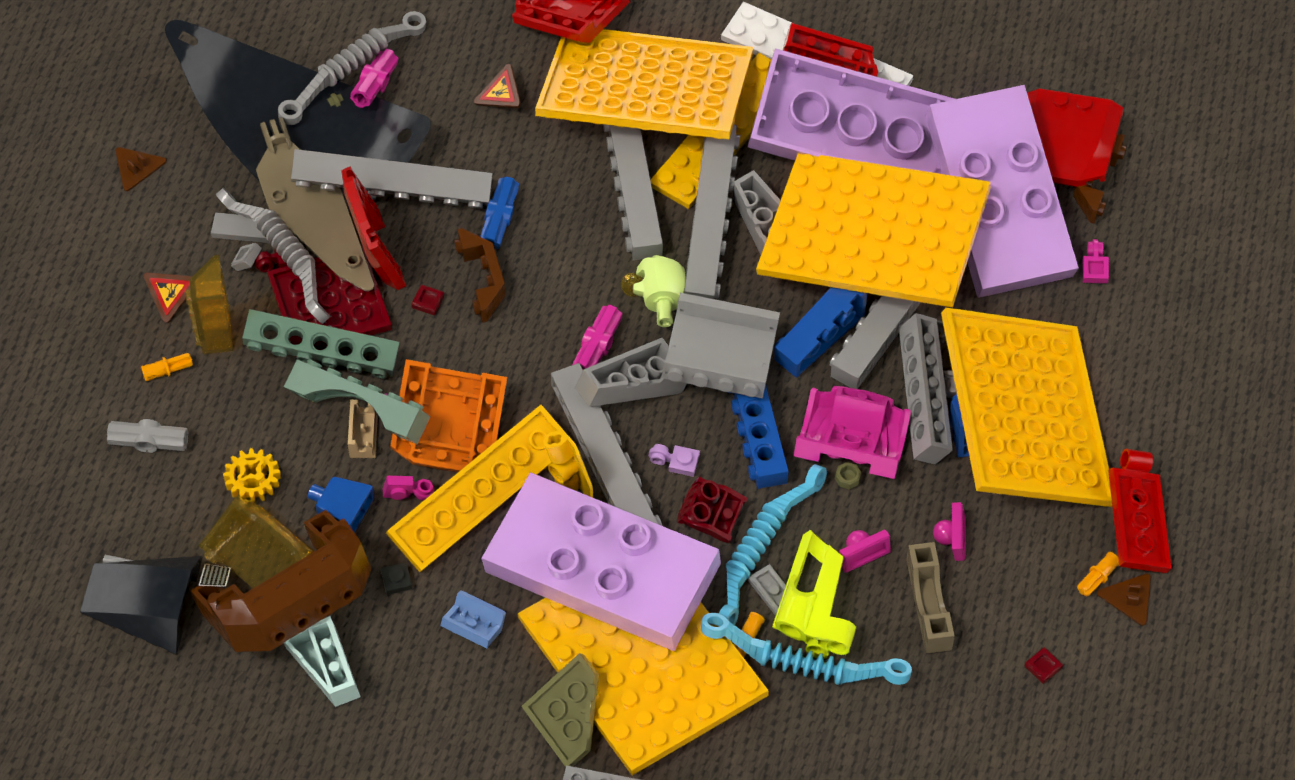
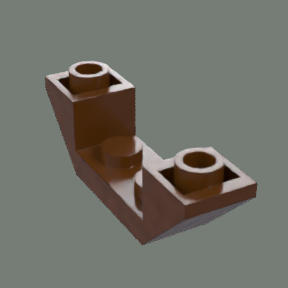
(1091, 199)
(473, 248)

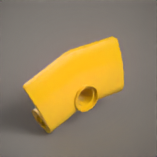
(567, 463)

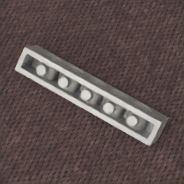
(925, 389)

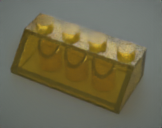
(210, 308)

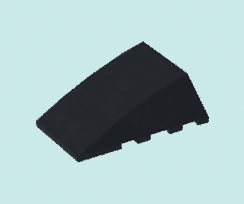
(142, 597)

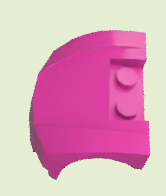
(854, 427)

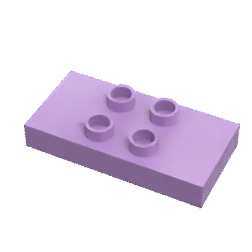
(843, 115)
(1022, 225)
(602, 561)

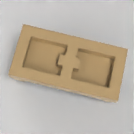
(362, 431)

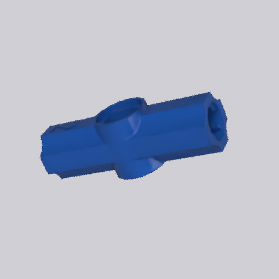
(500, 211)

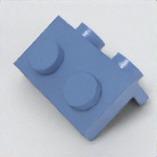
(474, 619)

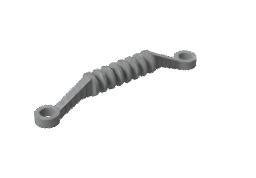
(349, 60)
(285, 245)

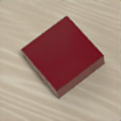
(427, 300)
(1043, 665)

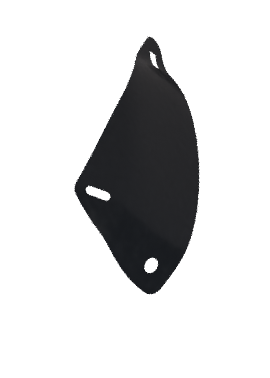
(246, 85)

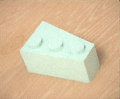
(324, 660)

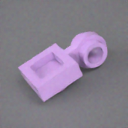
(681, 461)

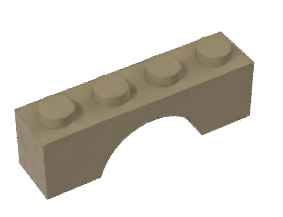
(925, 581)

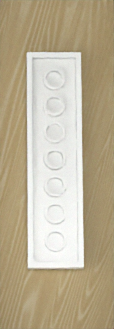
(766, 32)

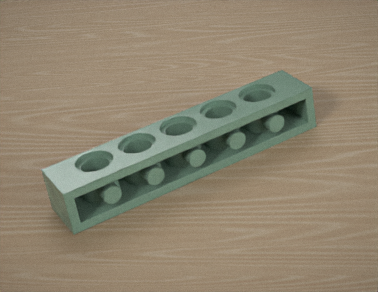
(335, 338)

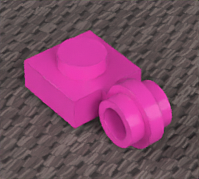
(1094, 264)
(401, 486)

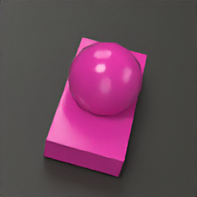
(953, 532)
(864, 548)

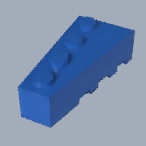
(820, 329)

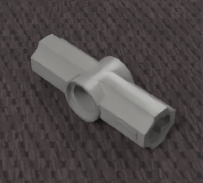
(147, 435)

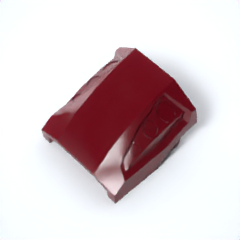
(711, 509)

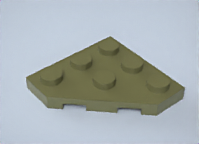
(566, 710)

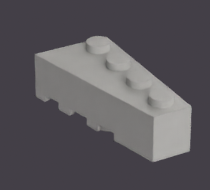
(756, 205)
(628, 377)

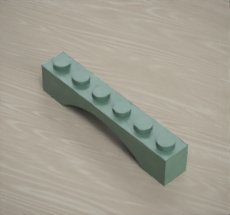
(316, 385)

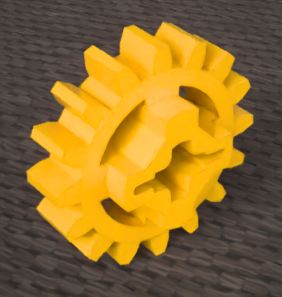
(251, 476)

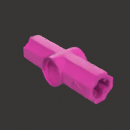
(374, 78)
(598, 337)

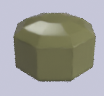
(848, 475)

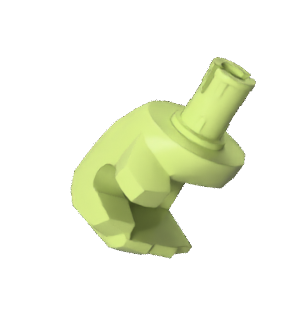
(661, 286)

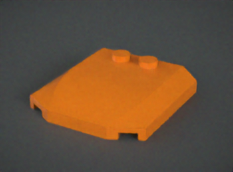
(462, 412)

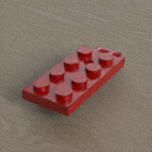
(1142, 525)

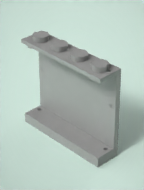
(721, 345)

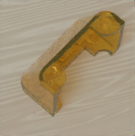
(252, 542)

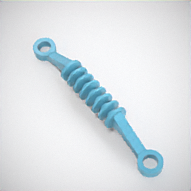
(759, 537)
(842, 672)

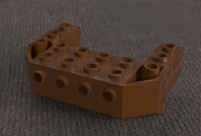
(294, 596)

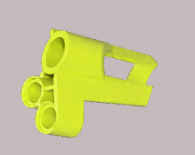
(807, 614)

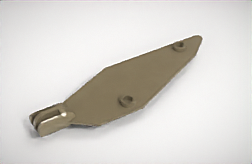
(311, 213)

